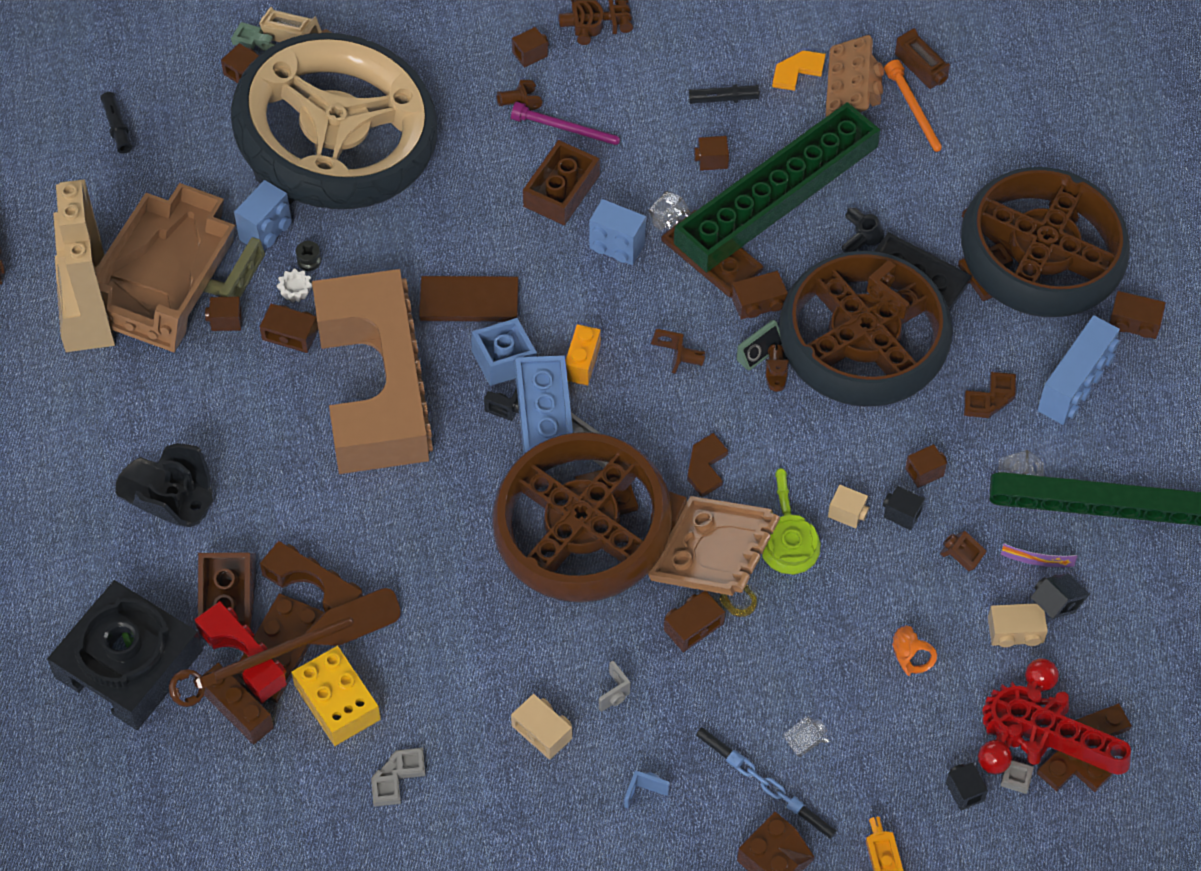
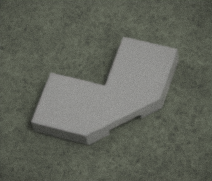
(401, 764)

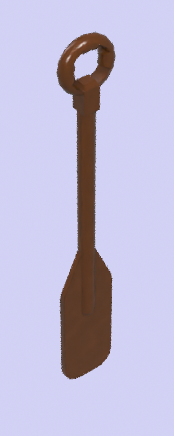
(332, 628)

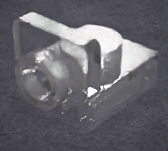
(806, 735)

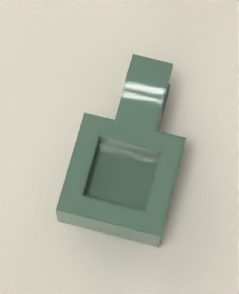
(251, 36)

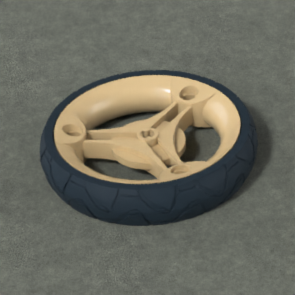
(334, 120)

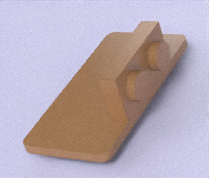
(854, 75)

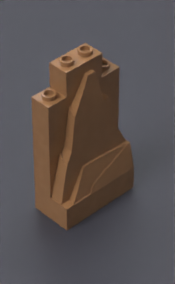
(163, 264)

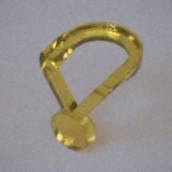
(740, 613)

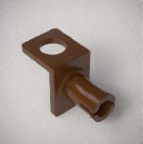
(681, 353)

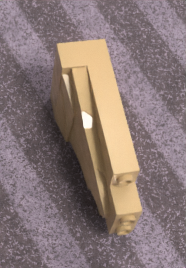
(79, 252)

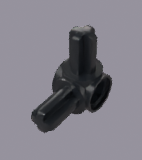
(867, 230)

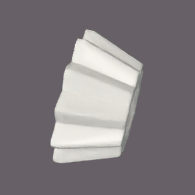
(294, 285)

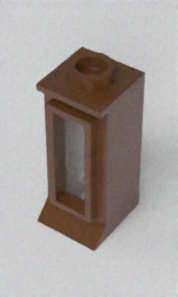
(921, 59)

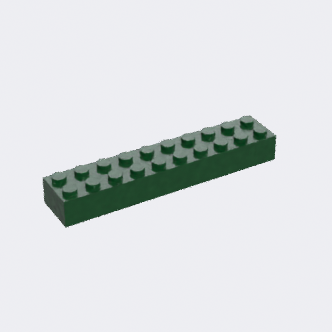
(776, 187)

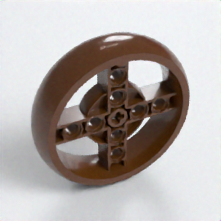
(529, 475)

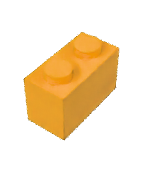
(582, 354)

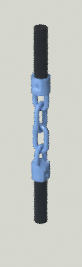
(736, 760)

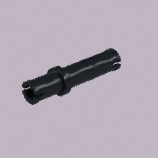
(724, 94)
(118, 129)

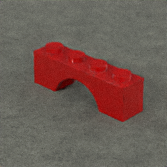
(222, 629)

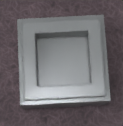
(1017, 777)

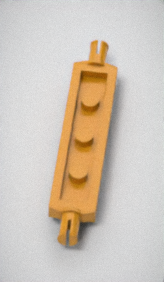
(882, 848)

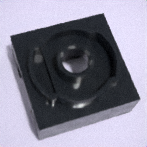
(132, 677)

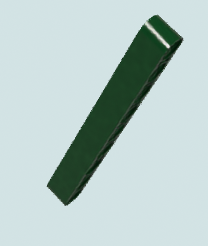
(1095, 498)

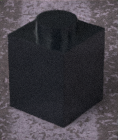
(903, 507)
(966, 786)

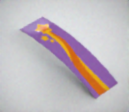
(1038, 559)

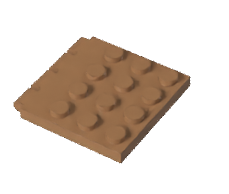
(715, 546)

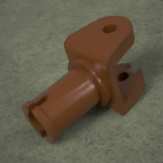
(520, 95)
(776, 369)

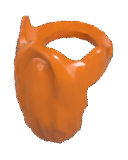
(906, 645)

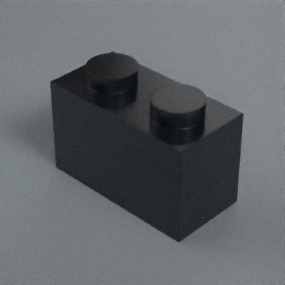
(1059, 595)

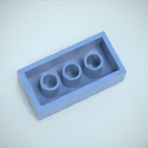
(1079, 370)

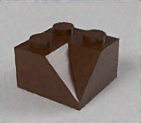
(775, 848)

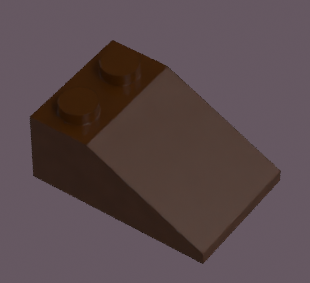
(228, 580)

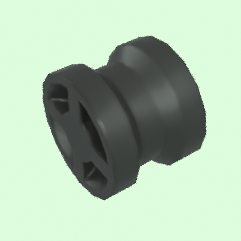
(304, 259)

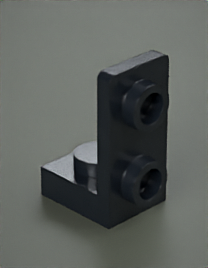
(501, 405)

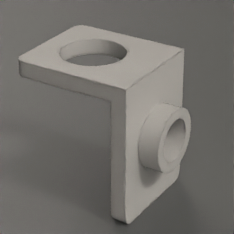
(619, 693)

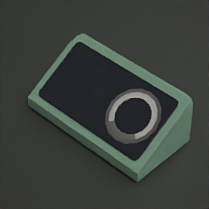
(755, 348)

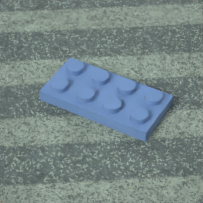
(542, 398)

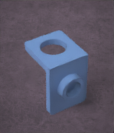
(648, 781)

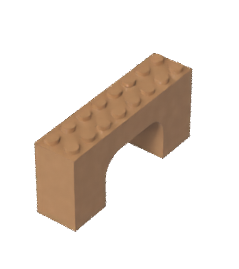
(394, 424)

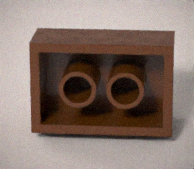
(561, 182)

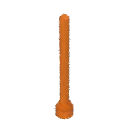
(895, 71)

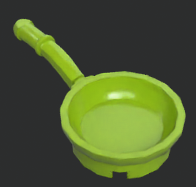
(794, 542)

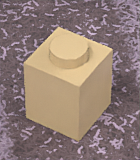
(848, 506)

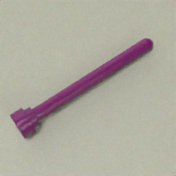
(521, 112)

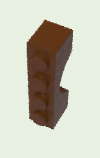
(287, 566)

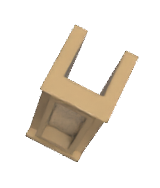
(286, 25)

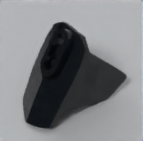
(170, 485)

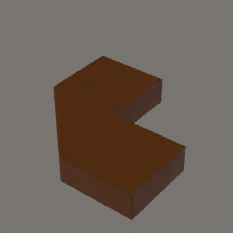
(987, 404)
(700, 472)

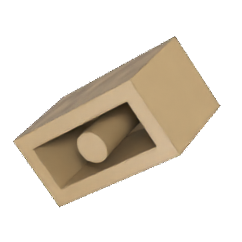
(1017, 625)
(542, 726)

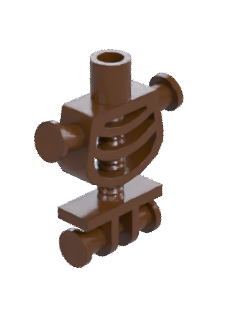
(583, 12)

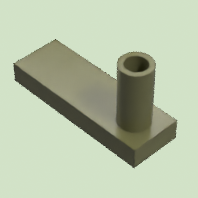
(241, 273)

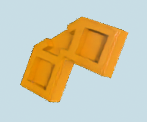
(802, 62)

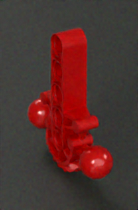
(1027, 701)

